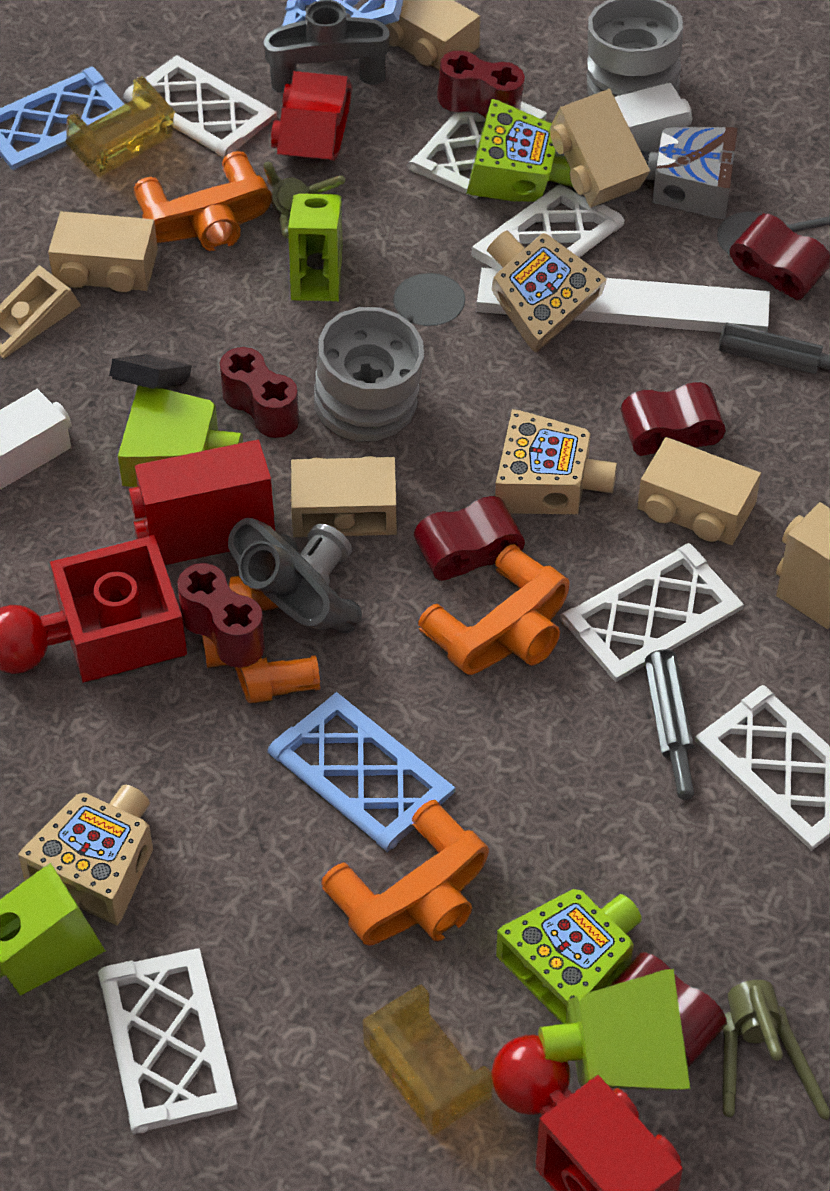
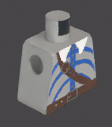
(693, 169)

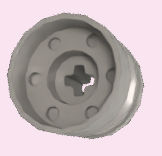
(633, 46)
(368, 373)

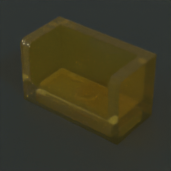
(122, 132)
(424, 1061)

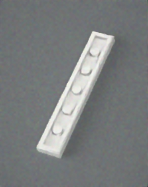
(660, 305)

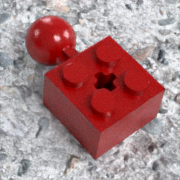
(112, 611)
(583, 1136)

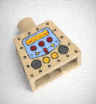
(542, 286)
(548, 466)
(95, 850)

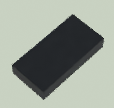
(149, 371)

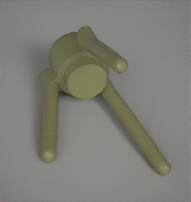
(284, 189)
(759, 1019)

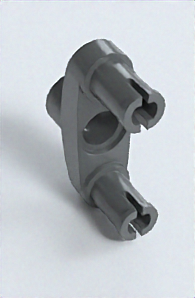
(326, 38)
(294, 584)

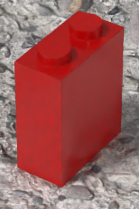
(199, 498)

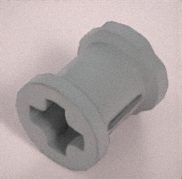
(326, 553)

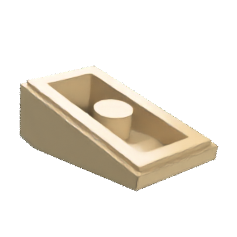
(34, 308)

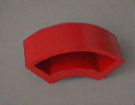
(313, 116)

